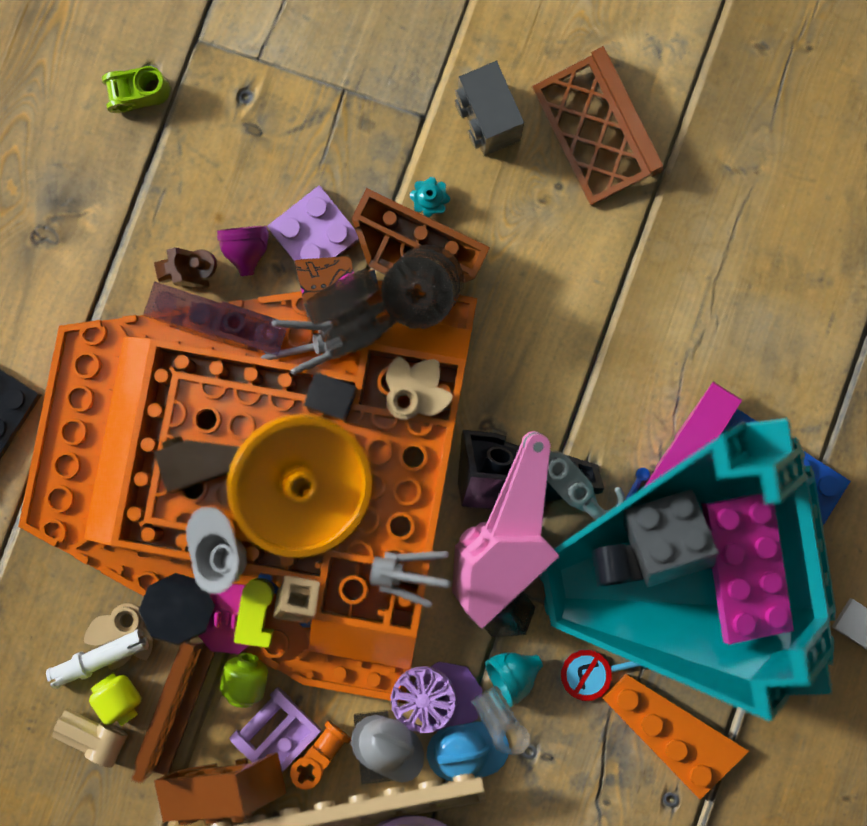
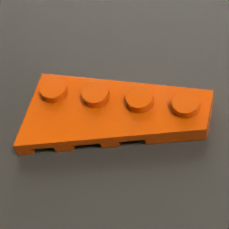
(679, 739)

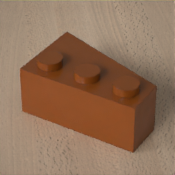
(221, 791)

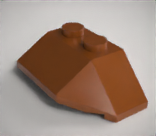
(390, 230)

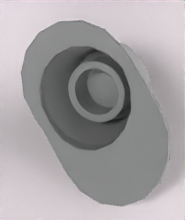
(214, 550)
(388, 748)

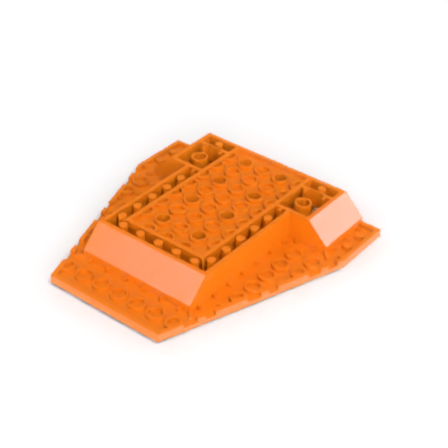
(140, 382)

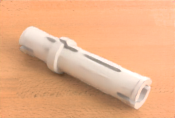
(84, 664)

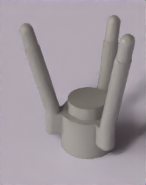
(318, 345)
(387, 573)

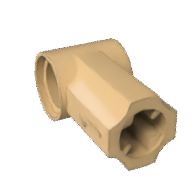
(98, 741)

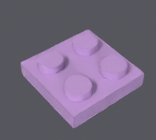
(314, 228)

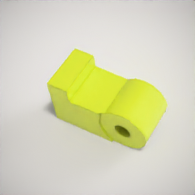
(252, 614)

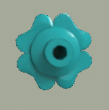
(429, 197)

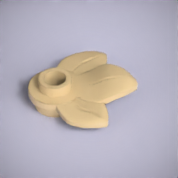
(419, 385)
(110, 627)

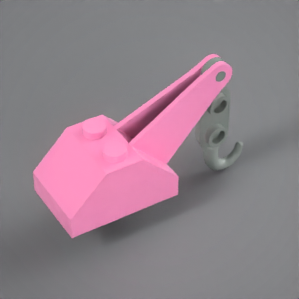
(507, 551)

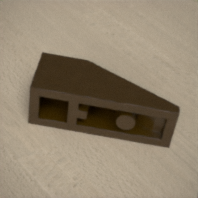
(192, 462)

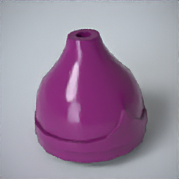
(244, 247)

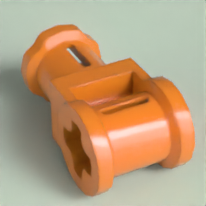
(319, 756)

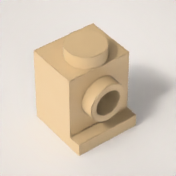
(296, 599)

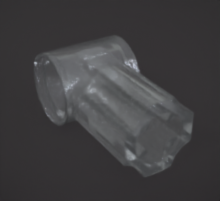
(499, 719)

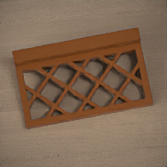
(624, 113)
(173, 709)

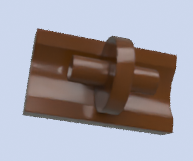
(186, 267)

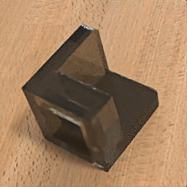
(512, 619)

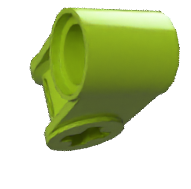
(129, 92)

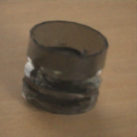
(439, 278)
(349, 313)

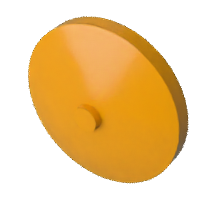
(299, 485)

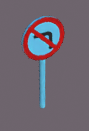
(588, 674)

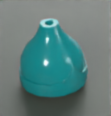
(513, 674)

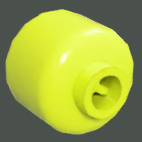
(115, 699)

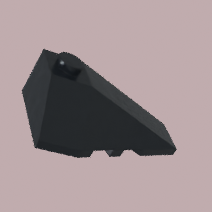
(487, 462)

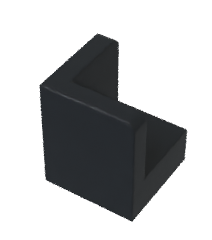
(330, 397)

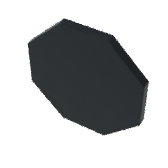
(176, 609)

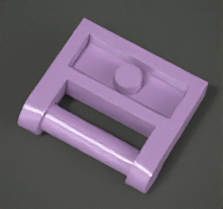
(287, 739)

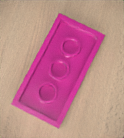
(748, 568)

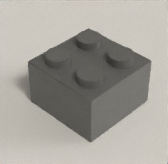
(490, 109)
(670, 538)

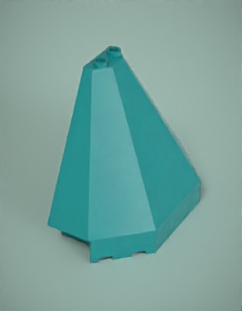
(677, 622)

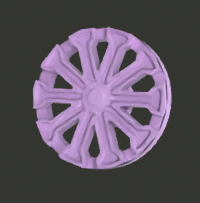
(423, 699)

